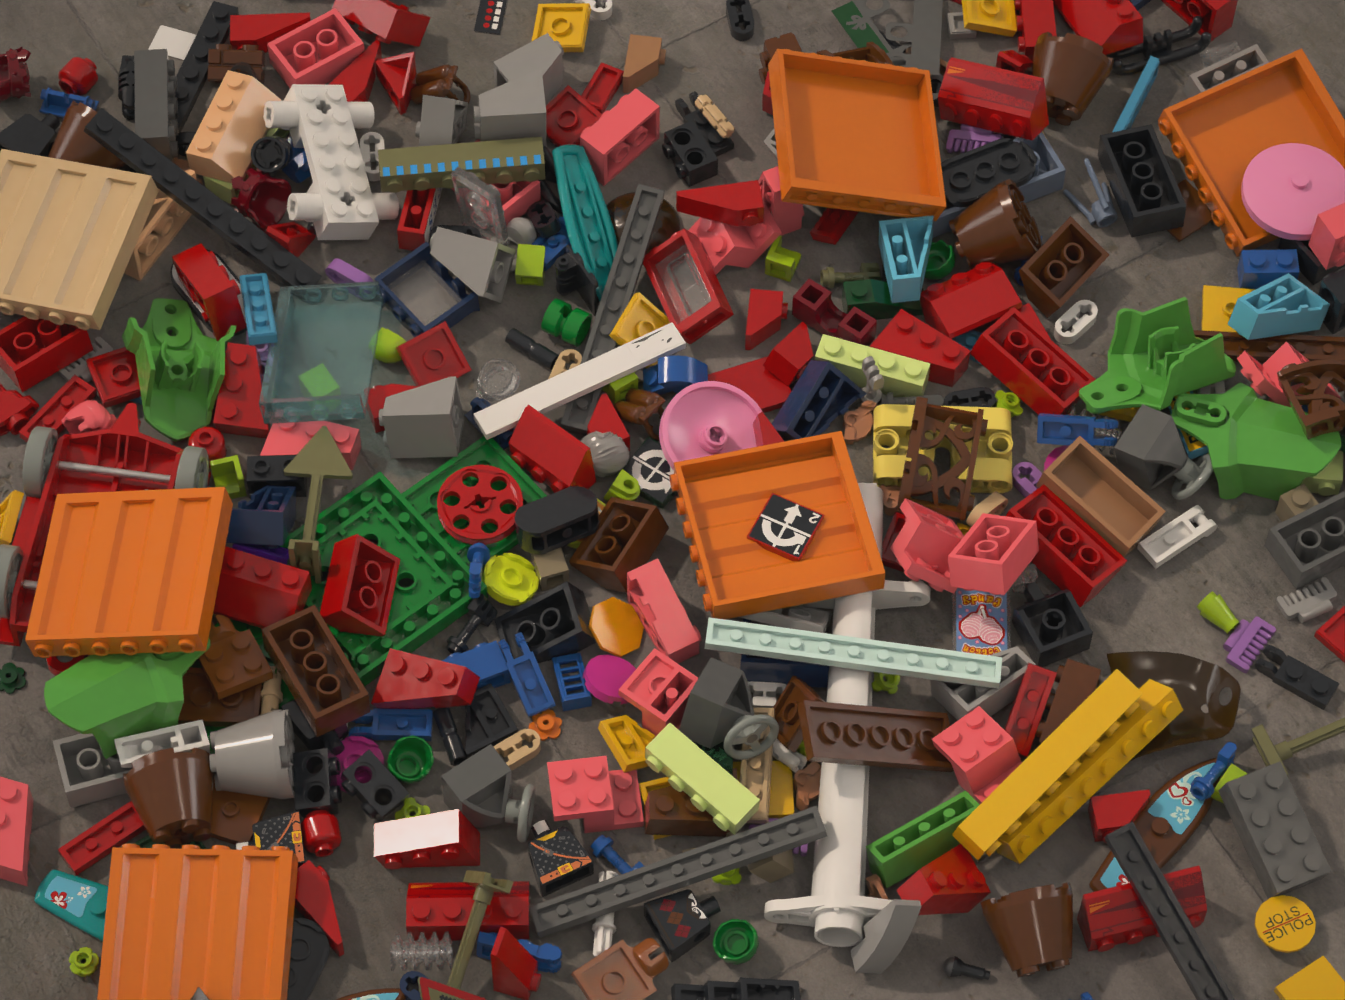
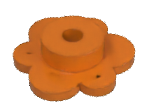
(551, 729)

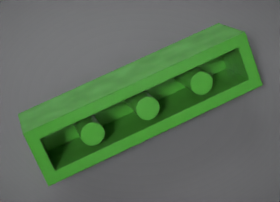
(919, 840)

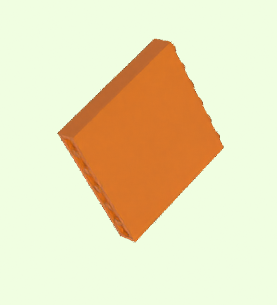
(1237, 120)
(856, 135)

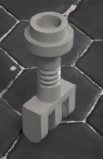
(874, 381)

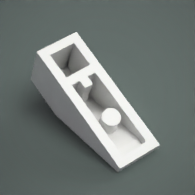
(179, 737)

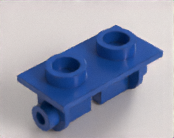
(58, 102)

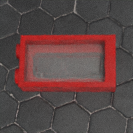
(687, 285)

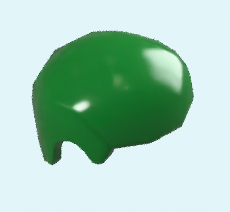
(940, 261)
(410, 759)
(735, 941)

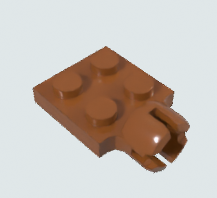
(233, 659)
(622, 972)

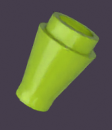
(1217, 611)

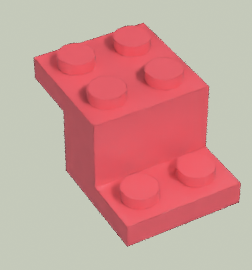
(735, 244)
(1265, 377)
(925, 545)
(659, 690)
(978, 753)
(594, 793)

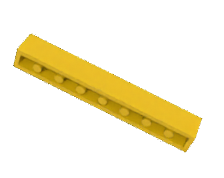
(1156, 710)
(1047, 764)

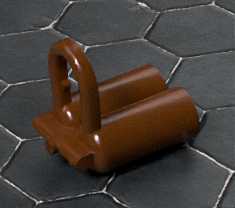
(438, 83)
(639, 407)

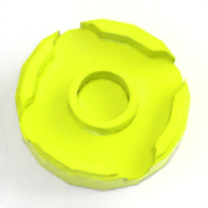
(510, 579)

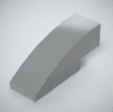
(885, 936)

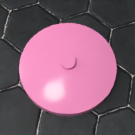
(1290, 187)
(707, 422)

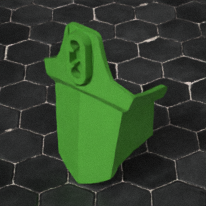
(1155, 360)
(178, 371)
(1253, 442)
(120, 694)

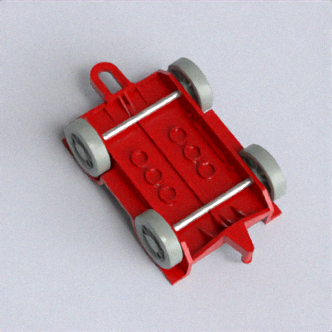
(82, 464)

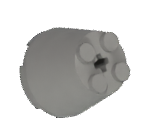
(255, 756)

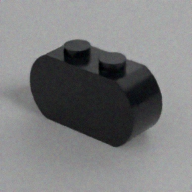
(557, 520)

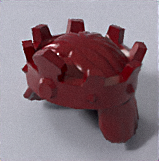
(14, 74)
(261, 197)

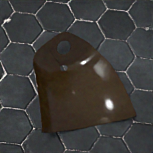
(1194, 684)

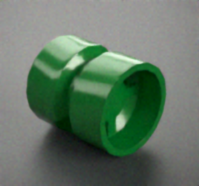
(569, 323)

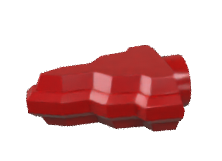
(15, 410)

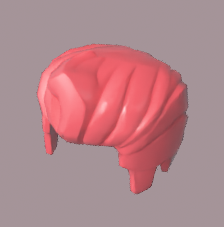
(88, 417)

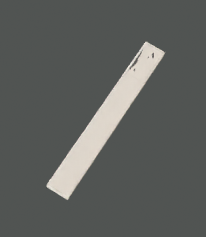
(581, 379)

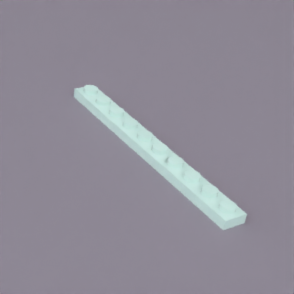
(853, 653)

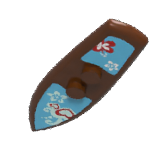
(1163, 824)

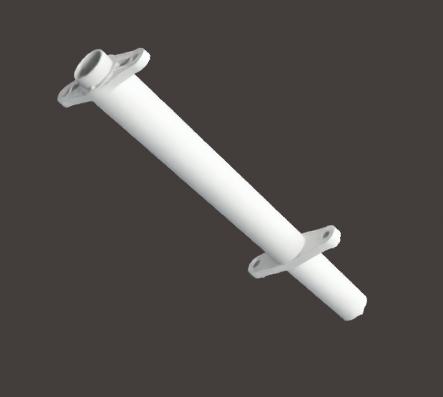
(839, 867)

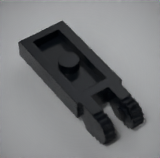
(716, 142)
(1297, 677)

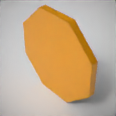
(616, 627)

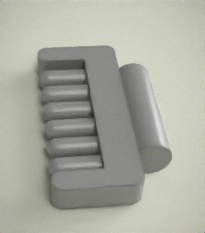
(82, 370)
(1310, 607)

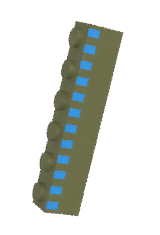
(489, 160)

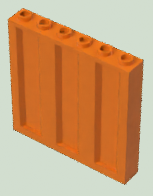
(726, 495)
(130, 572)
(198, 922)

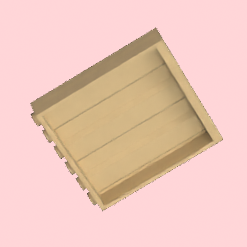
(66, 236)

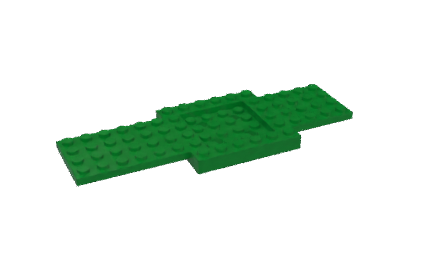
(427, 554)

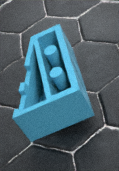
(905, 255)
(1278, 310)

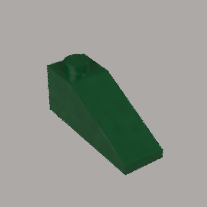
(875, 299)

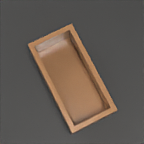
(1102, 496)

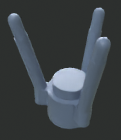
(1102, 209)

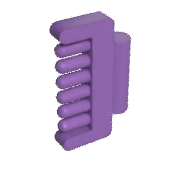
(969, 135)
(1242, 638)

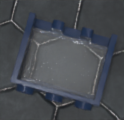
(424, 292)

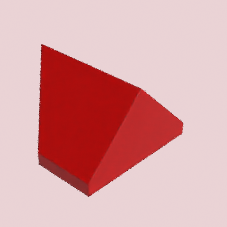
(398, 77)
(291, 236)

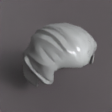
(607, 452)

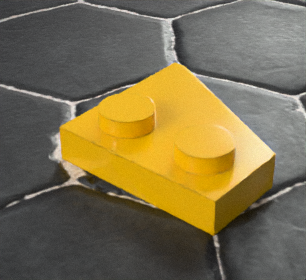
(626, 741)

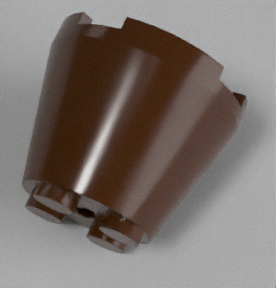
(1071, 73)
(76, 145)
(997, 228)
(173, 795)
(1033, 927)

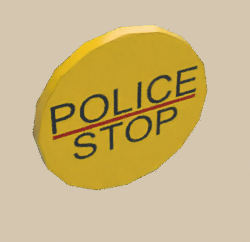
(1285, 923)

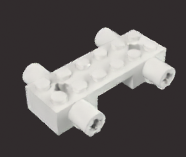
(340, 191)

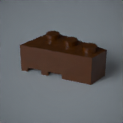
(1075, 685)
(674, 814)

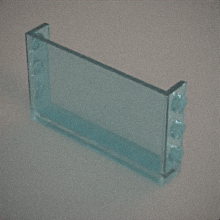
(322, 353)

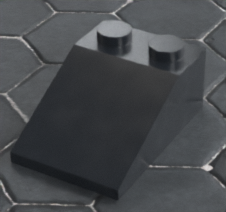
(550, 623)

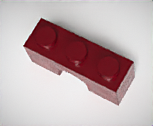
(815, 308)

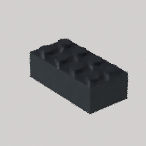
(1141, 180)

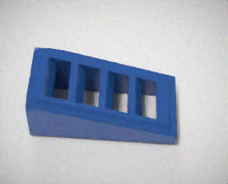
(575, 700)

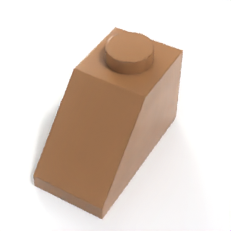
(642, 61)

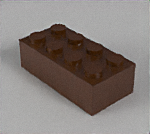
(316, 670)

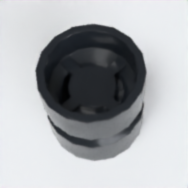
(271, 153)

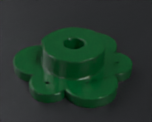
(16, 678)

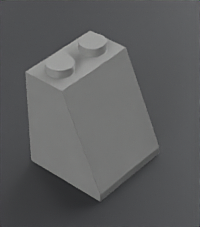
(537, 55)
(512, 110)
(474, 260)
(424, 421)

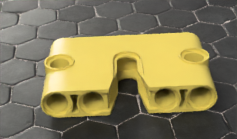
(991, 470)

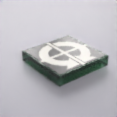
(652, 472)

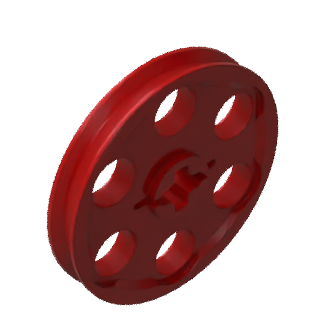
(471, 512)

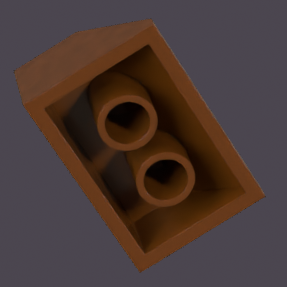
(1061, 266)
(622, 543)

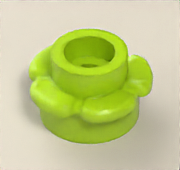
(87, 968)

